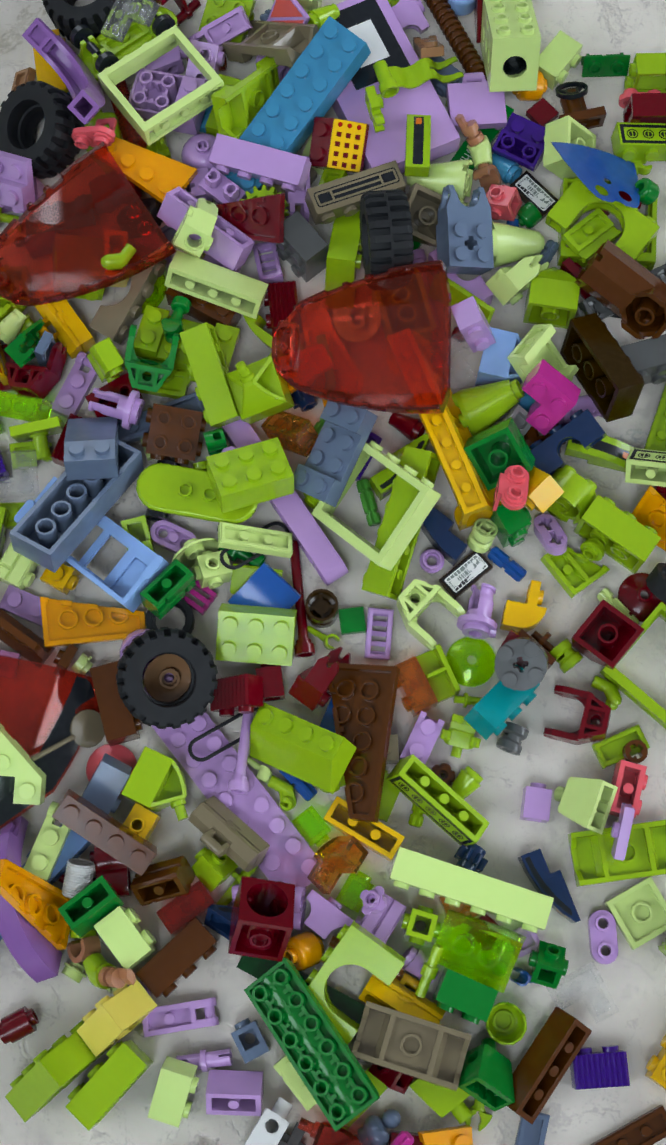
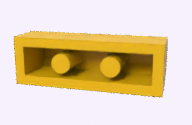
(68, 327)
(401, 998)

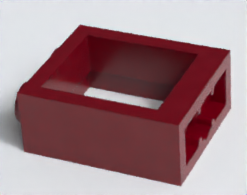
(645, 108)

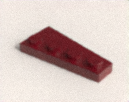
(257, 217)

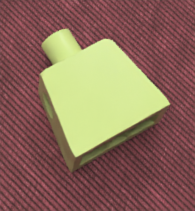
(586, 801)

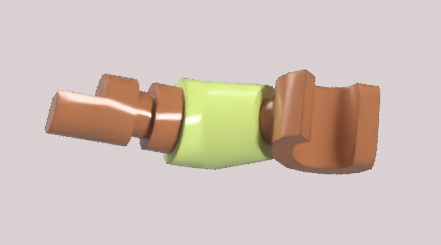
(480, 152)

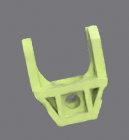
(198, 221)
(512, 281)
(424, 595)

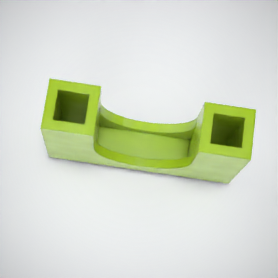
(578, 199)
(355, 948)

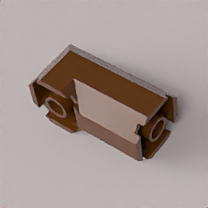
(626, 290)

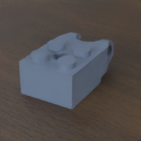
(465, 233)

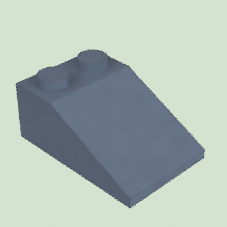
(91, 448)

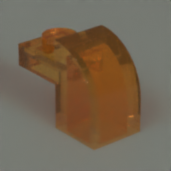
(336, 857)

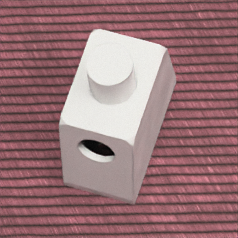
(278, 1114)

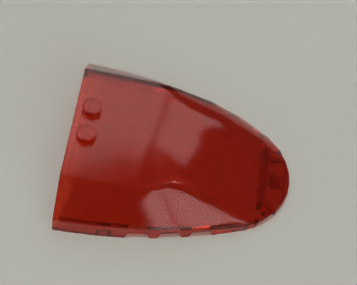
(67, 231)
(373, 342)

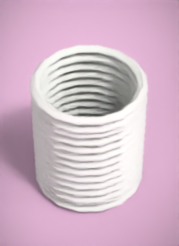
(77, 877)

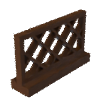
(23, 639)

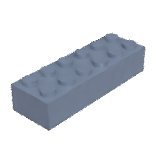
(71, 511)

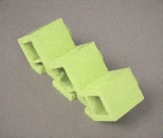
(29, 778)

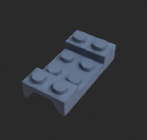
(334, 452)

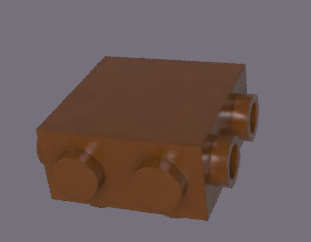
(173, 433)

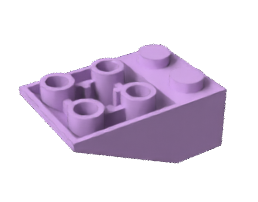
(158, 90)

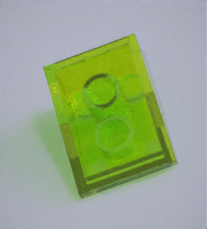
(479, 949)

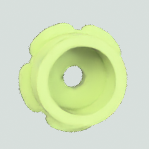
(82, 665)
(74, 971)

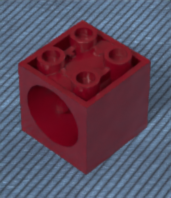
(262, 918)

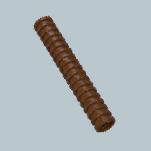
(456, 36)

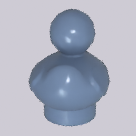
(375, 1128)

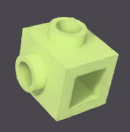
(210, 570)

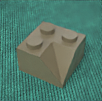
(423, 208)

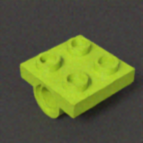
(216, 8)

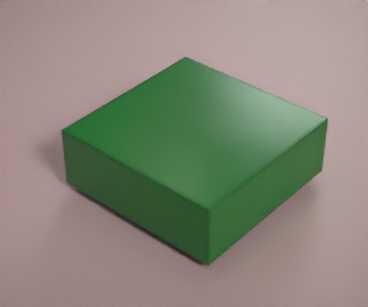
(352, 620)

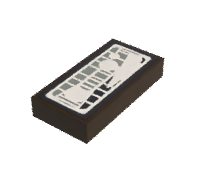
(533, 191)
(465, 574)

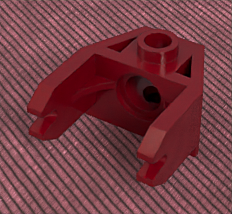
(37, 380)
(313, 684)
(593, 710)

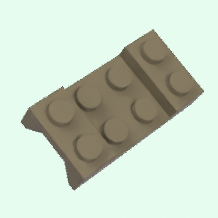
(272, 39)
(411, 1045)

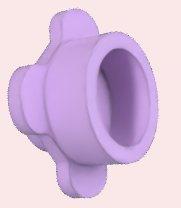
(378, 905)

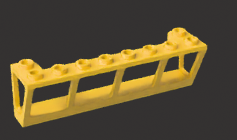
(448, 441)

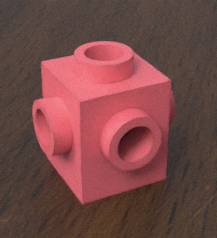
(504, 202)

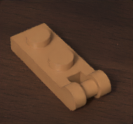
(428, 47)

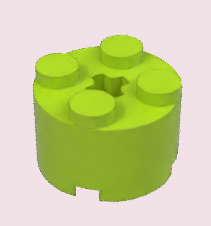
(577, 495)

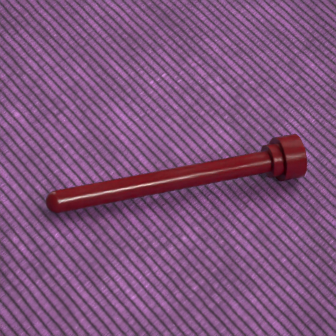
(303, 645)

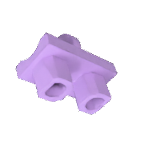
(221, 187)

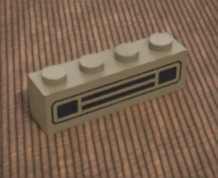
(344, 194)

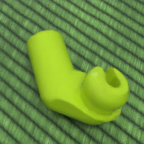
(118, 260)
(610, 691)

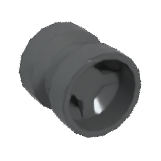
(511, 740)

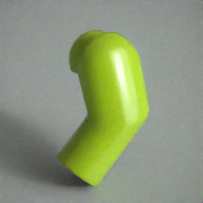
(286, 792)

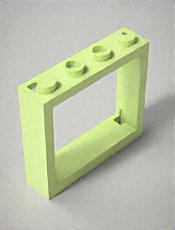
(178, 112)
(406, 527)

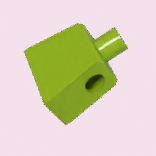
(443, 1099)

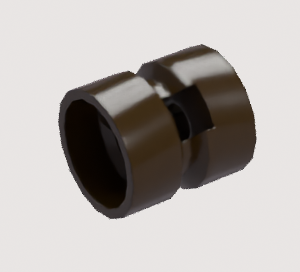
(321, 608)

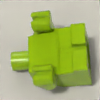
(460, 736)

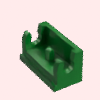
(23, 346)

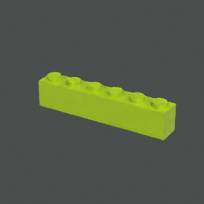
(378, 579)

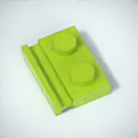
(590, 234)

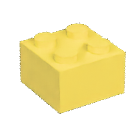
(115, 1017)

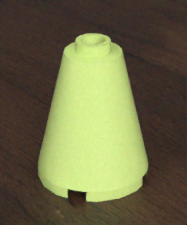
(448, 173)
(514, 243)

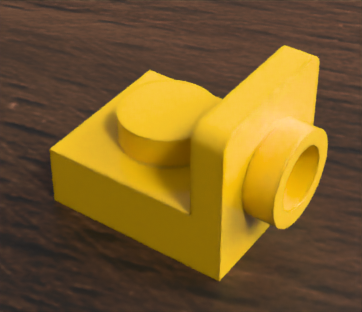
(63, 579)

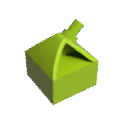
(552, 298)
(259, 390)
(157, 784)

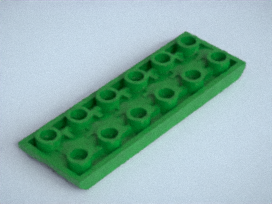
(312, 1044)

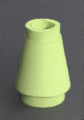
(11, 326)

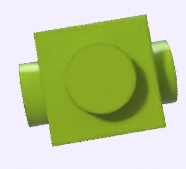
(211, 869)

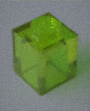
(312, 827)
(351, 890)

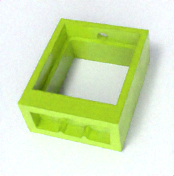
(647, 72)

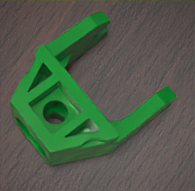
(137, 366)

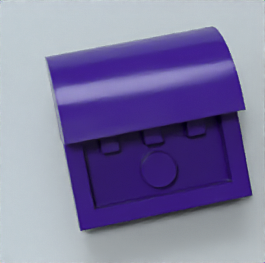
(521, 142)

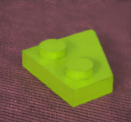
(573, 571)

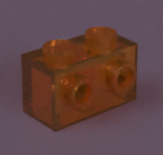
(415, 687)

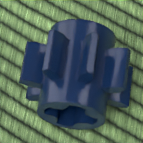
(304, 401)
(471, 857)

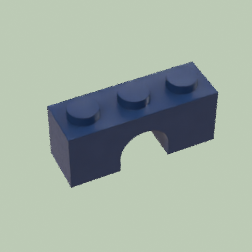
(581, 428)

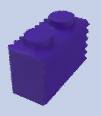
(600, 1068)

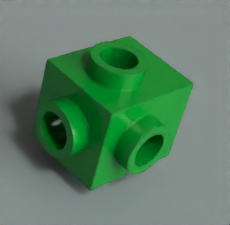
(548, 964)

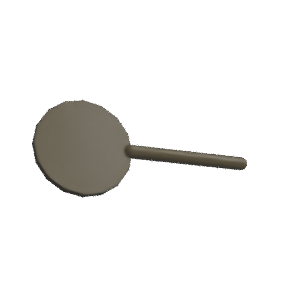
(85, 730)

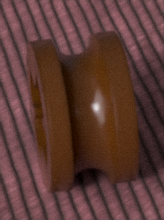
(643, 753)

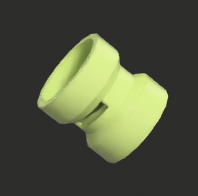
(482, 535)

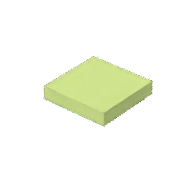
(639, 912)

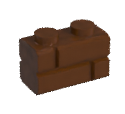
(163, 881)

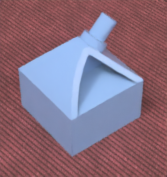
(494, 361)

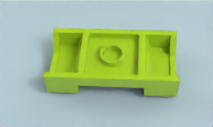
(240, 103)
(152, 345)
(643, 857)

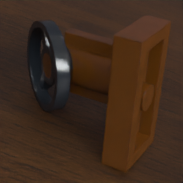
(574, 105)

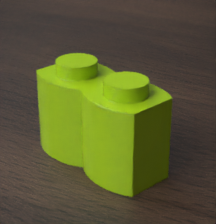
(106, 360)

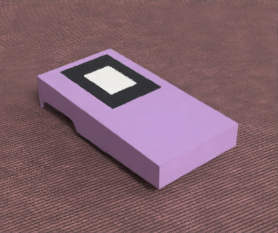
(387, 41)

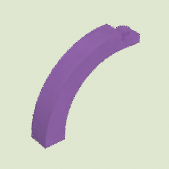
(82, 85)
(24, 941)

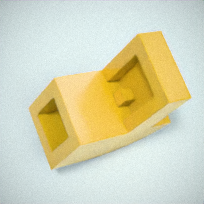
(524, 615)

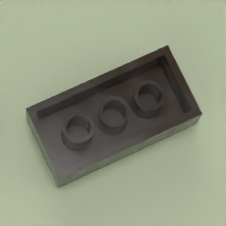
(602, 366)

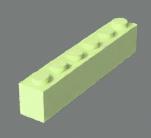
(471, 889)

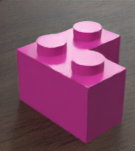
(553, 396)

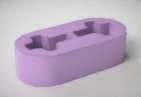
(555, 532)

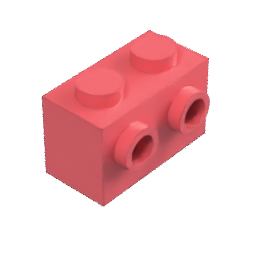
(630, 780)

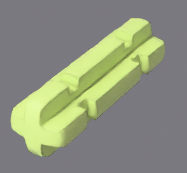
(607, 595)

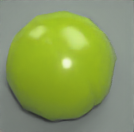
(506, 1023)

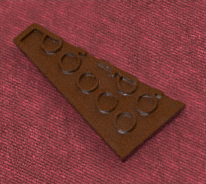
(364, 715)

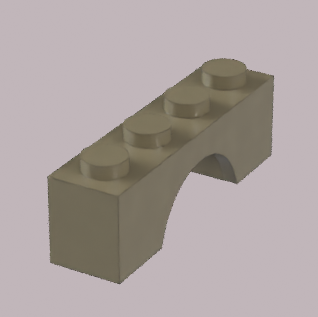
(116, 319)

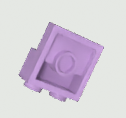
(16, 182)

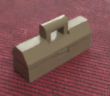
(228, 834)

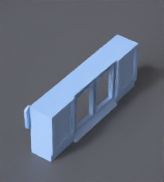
(131, 573)

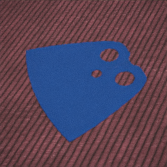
(596, 165)

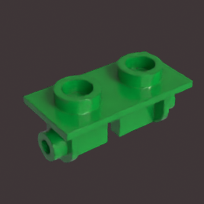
(605, 66)

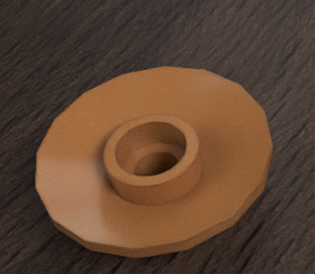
(154, 677)

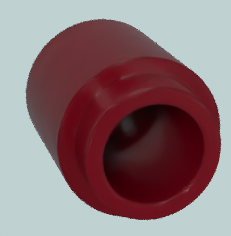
(18, 1025)

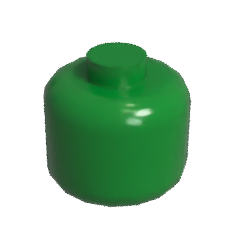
(648, 191)
(529, 215)

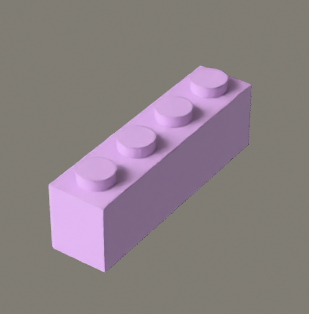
(260, 162)
(229, 244)

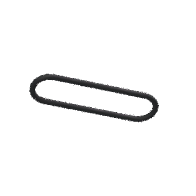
(253, 557)
(209, 732)

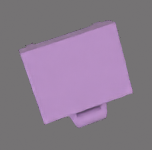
(476, 102)

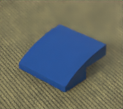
(265, 589)

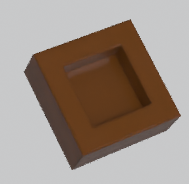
(65, 657)

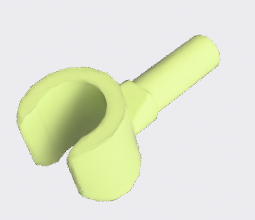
(264, 773)

